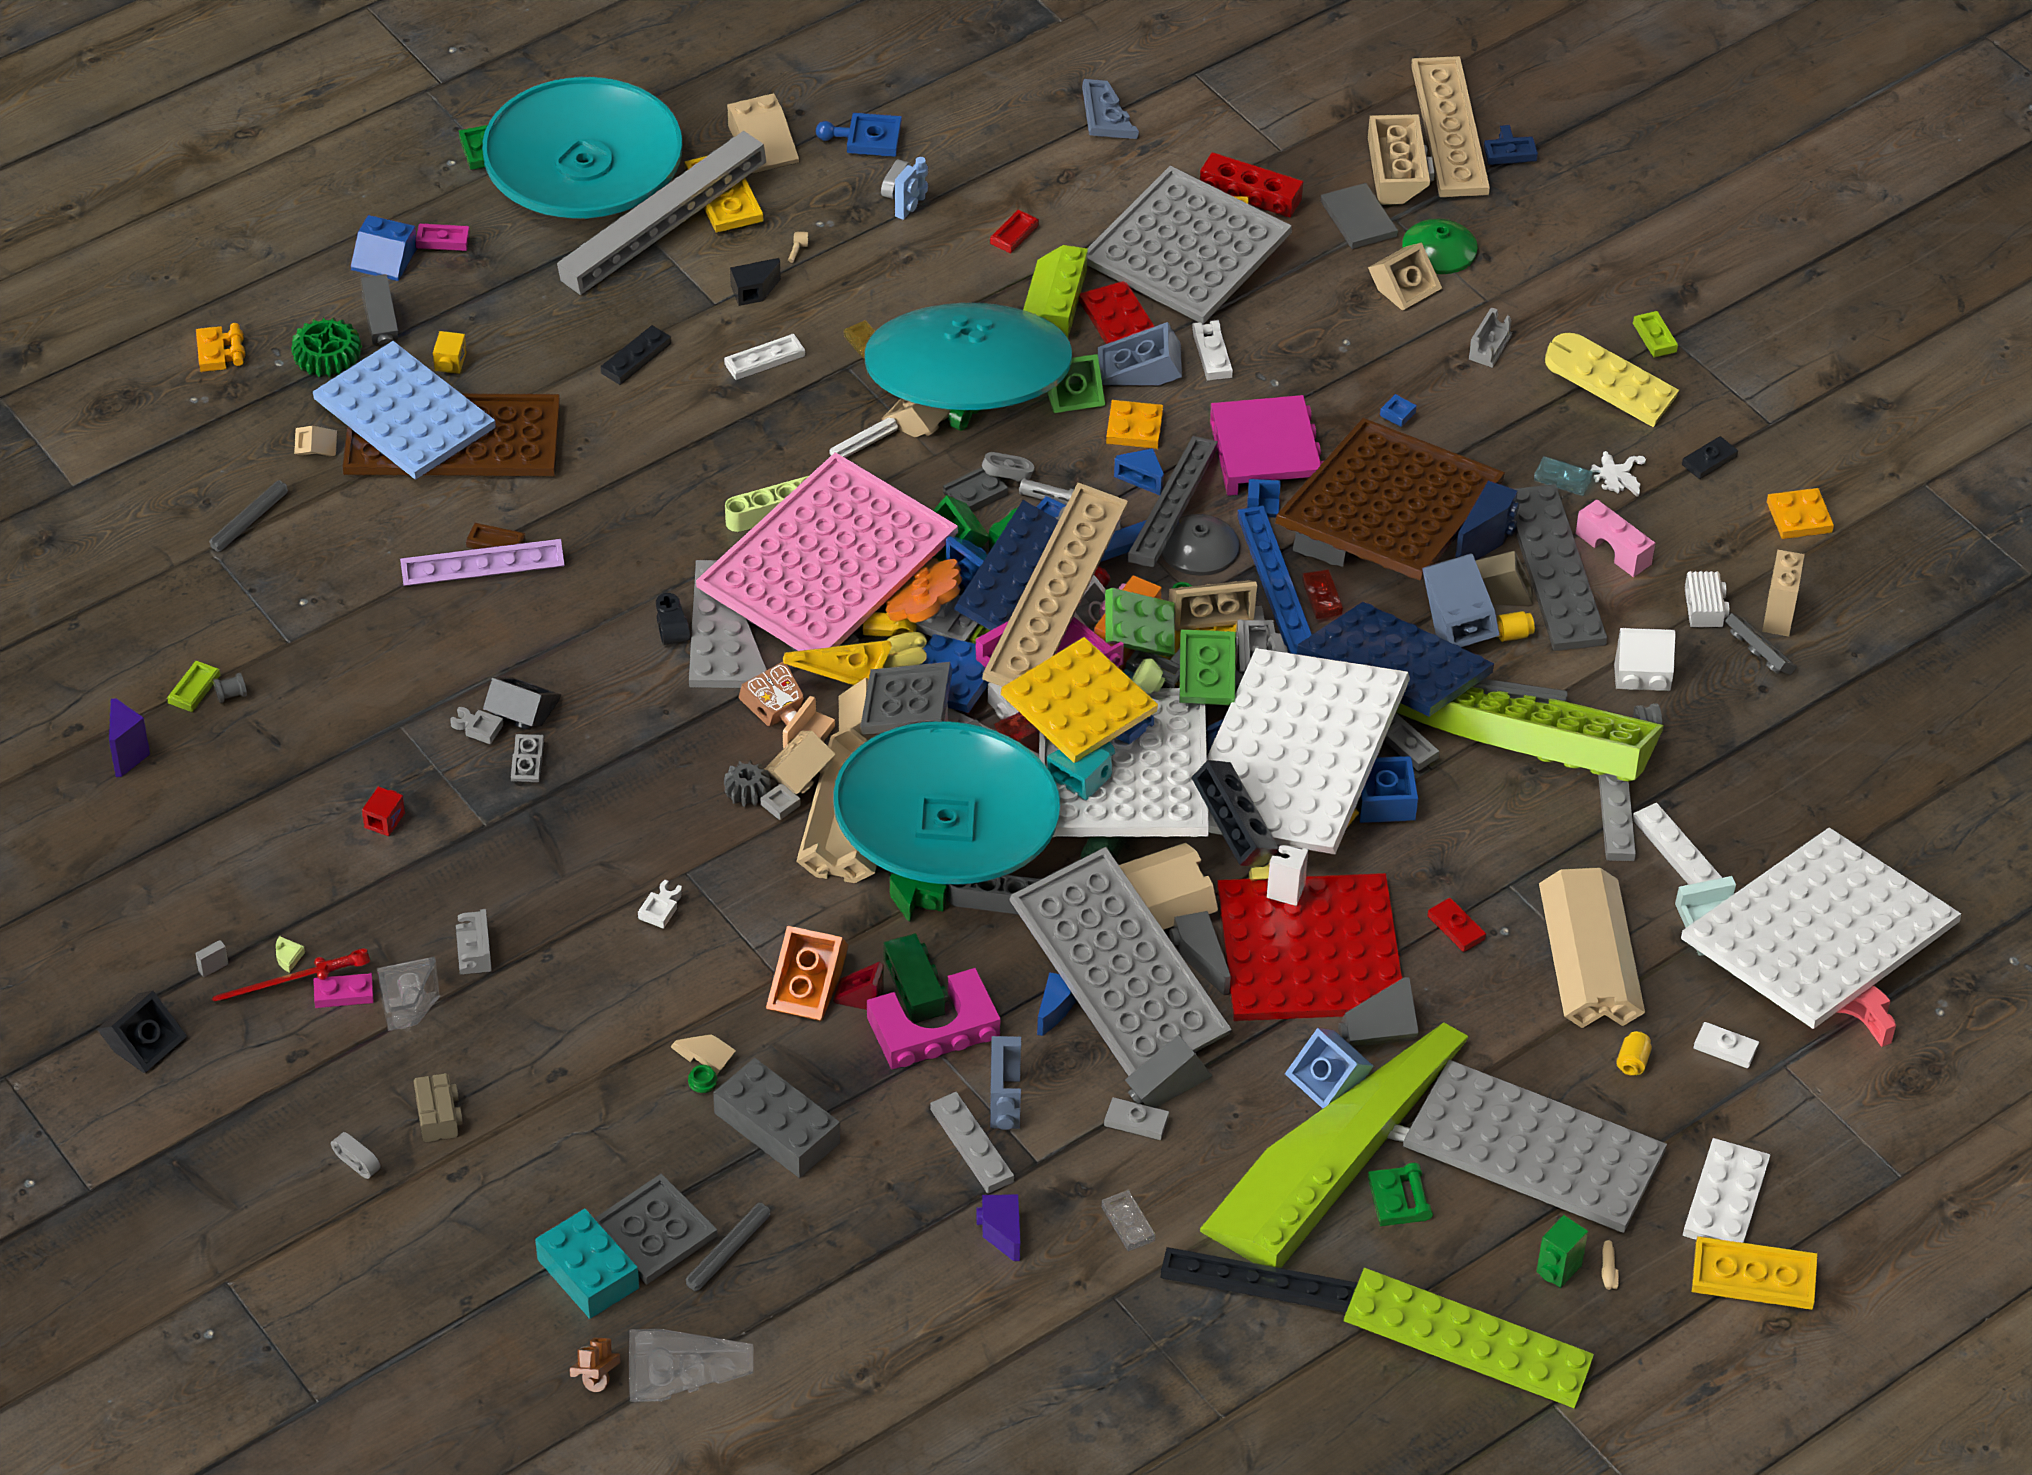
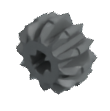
(747, 783)

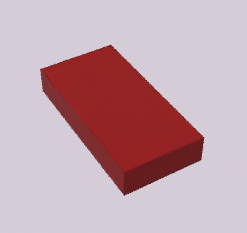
(1014, 231)

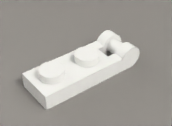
(1212, 350)

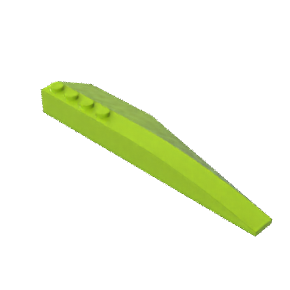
(1550, 731)
(1318, 1160)

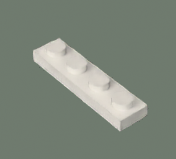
(1674, 845)

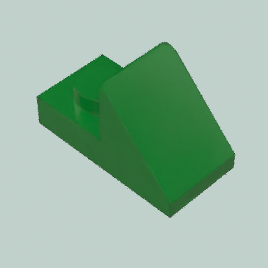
(911, 893)

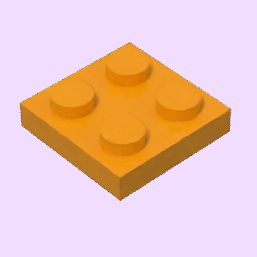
(1134, 424)
(1800, 513)

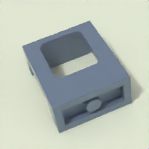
(1005, 1067)

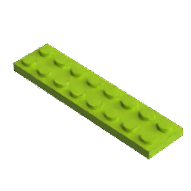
(1469, 1337)

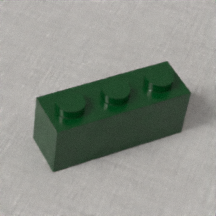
(915, 978)

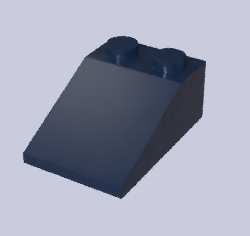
(1488, 521)

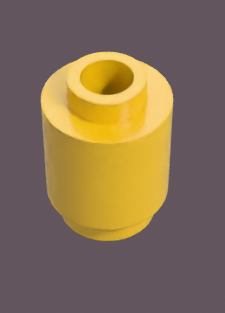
(1515, 626)
(1634, 1053)

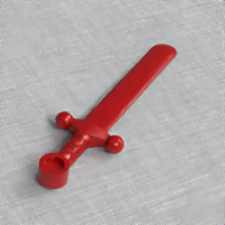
(357, 958)

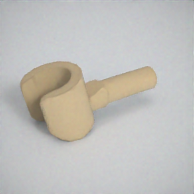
(800, 240)

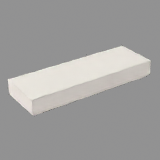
(764, 356)

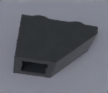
(754, 281)

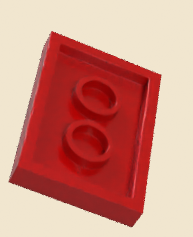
(1115, 311)

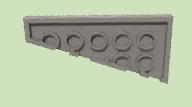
(721, 642)

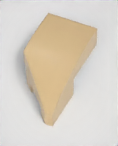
(706, 1050)

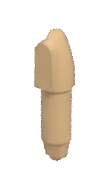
(1609, 1272)

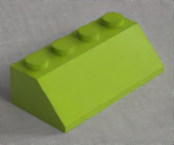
(1057, 286)

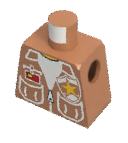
(773, 695)

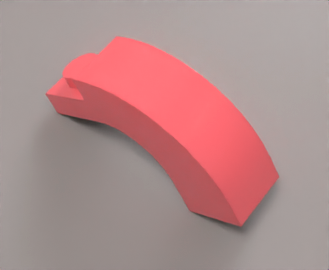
(1872, 1010)

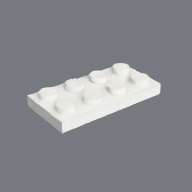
(1726, 1192)

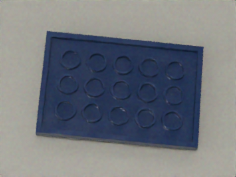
(1379, 639)

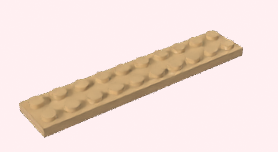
(1056, 584)

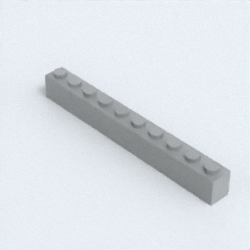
(661, 212)

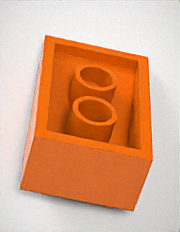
(807, 973)

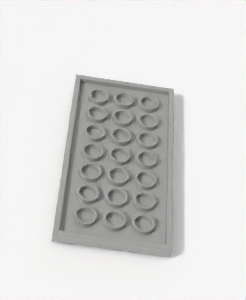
(1118, 960)
(1535, 1145)

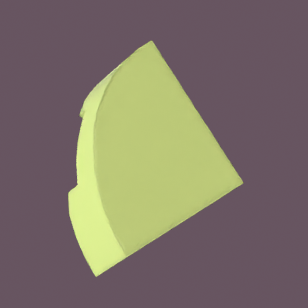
(288, 953)

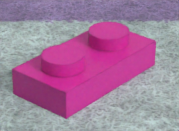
(442, 237)
(343, 990)

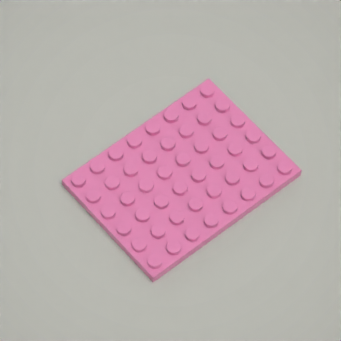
(827, 556)

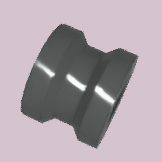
(1649, 714)

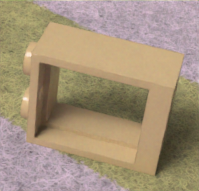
(1783, 592)

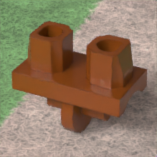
(595, 1363)

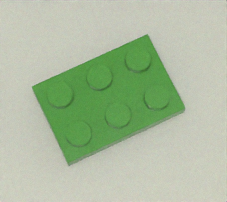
(1139, 622)
(1207, 667)

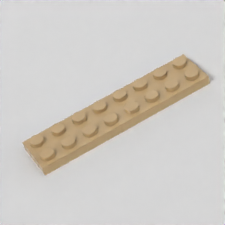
(1450, 127)

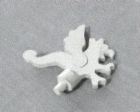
(1620, 472)

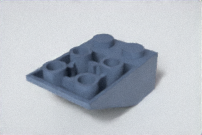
(1460, 601)

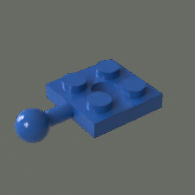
(860, 133)

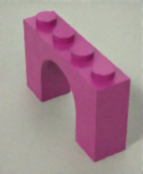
(909, 1043)

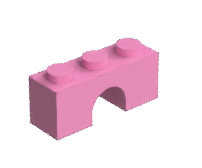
(1631, 547)

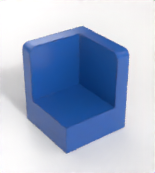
(1265, 494)

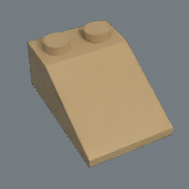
(766, 122)

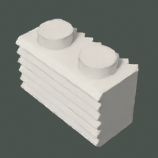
(1705, 599)

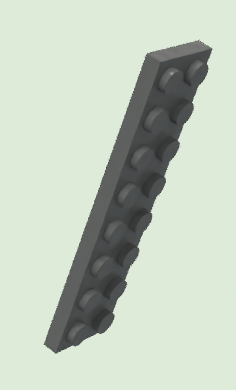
(1556, 570)

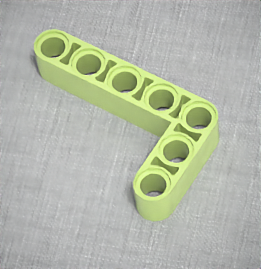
(748, 509)

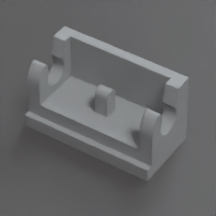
(1490, 339)
(1249, 636)
(473, 943)

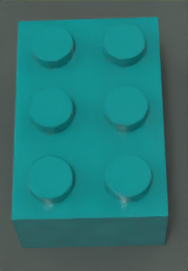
(587, 1263)

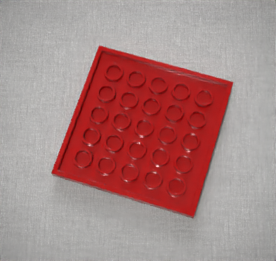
(1311, 955)

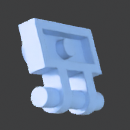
(910, 188)

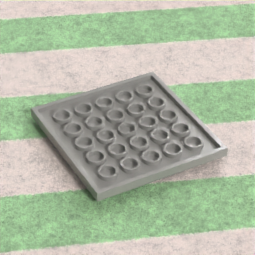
(1186, 244)

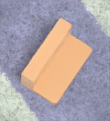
(808, 720)

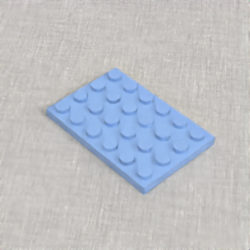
(404, 409)

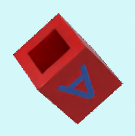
(383, 811)

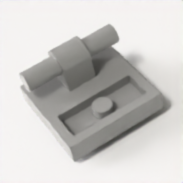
(949, 623)

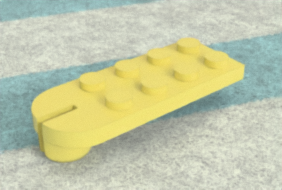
(1610, 377)

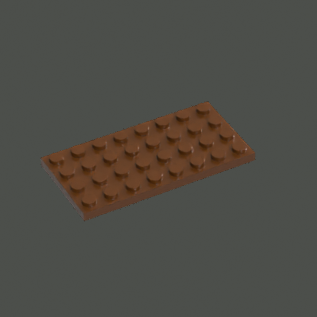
(517, 446)

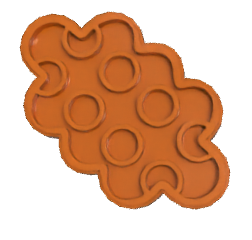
(925, 591)

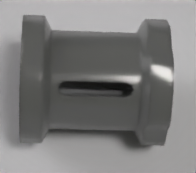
(230, 687)

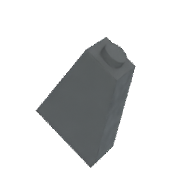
(379, 309)
(1382, 1018)
(1167, 1074)

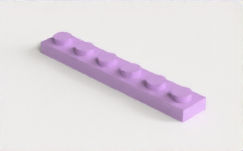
(482, 562)

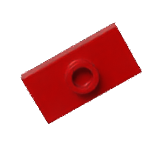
(1456, 924)

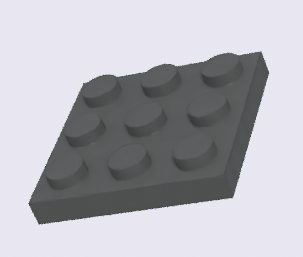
(905, 696)
(656, 1227)

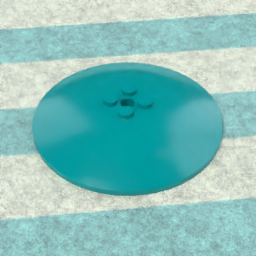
(968, 356)
(913, 775)

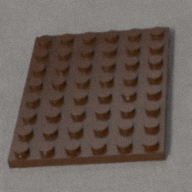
(1388, 498)

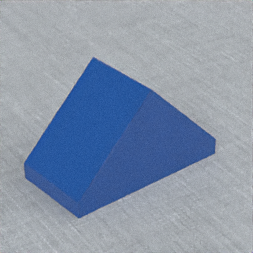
(1141, 470)

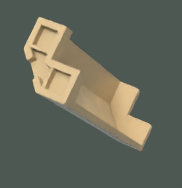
(823, 845)
(1171, 883)
(1591, 946)

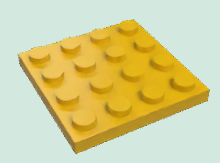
(1079, 699)

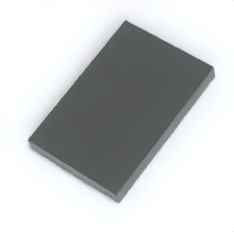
(1359, 215)

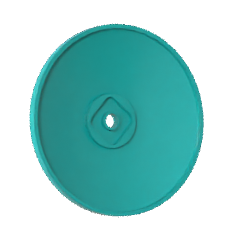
(547, 130)

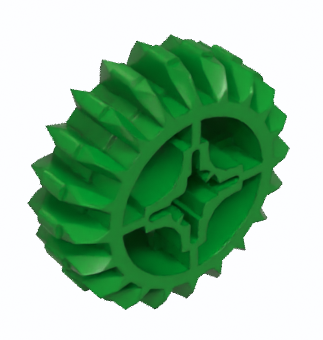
(326, 347)

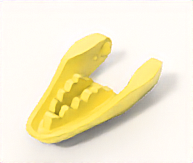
(906, 650)

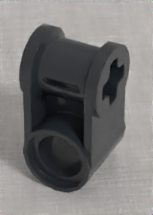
(671, 619)

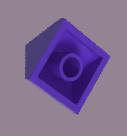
(126, 737)

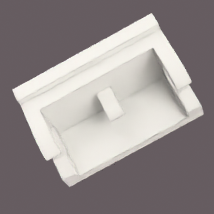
(1287, 875)

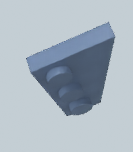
(1104, 112)

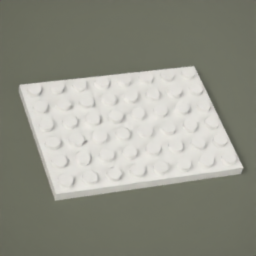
(1306, 741)
(1149, 780)
(1821, 927)

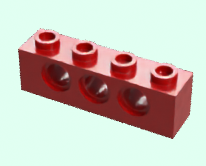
(1261, 186)

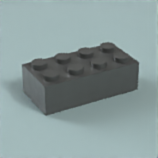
(777, 1117)

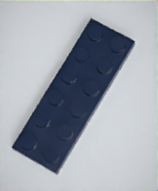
(1007, 568)

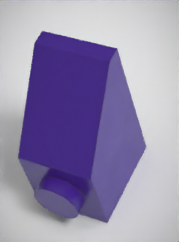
(1001, 1223)

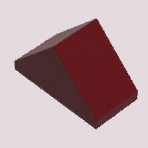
(860, 986)

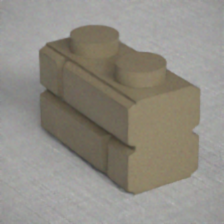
(436, 1107)

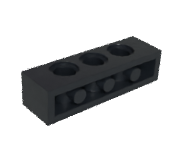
(1235, 813)

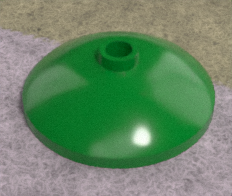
(1446, 242)

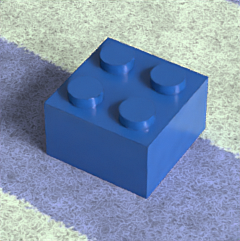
(1389, 791)

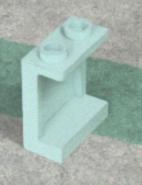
(1700, 898)

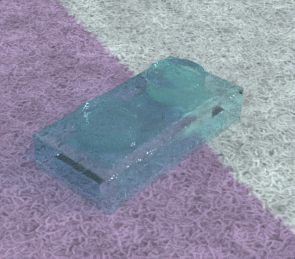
(1563, 475)

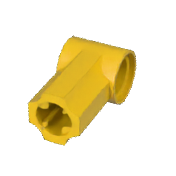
(880, 625)

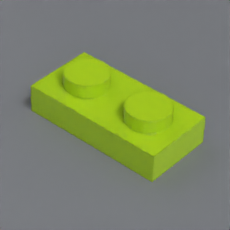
(1655, 334)

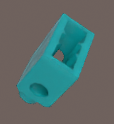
(1084, 775)

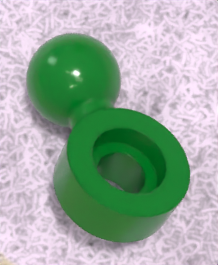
(961, 418)

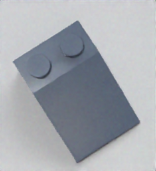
(1142, 358)

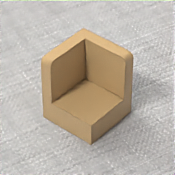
(315, 441)

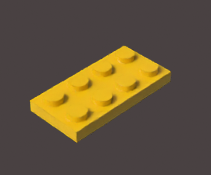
(732, 208)
(1754, 1272)

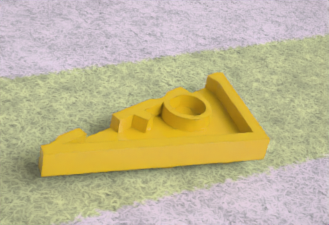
(842, 663)

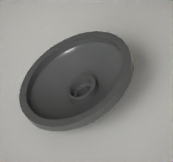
(1201, 545)

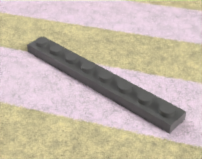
(1172, 502)

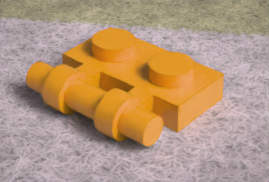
(211, 347)

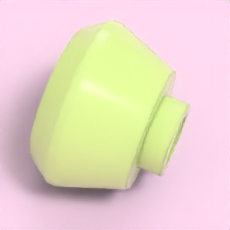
(1149, 676)

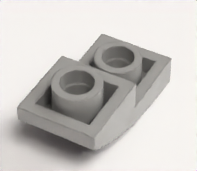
(527, 758)

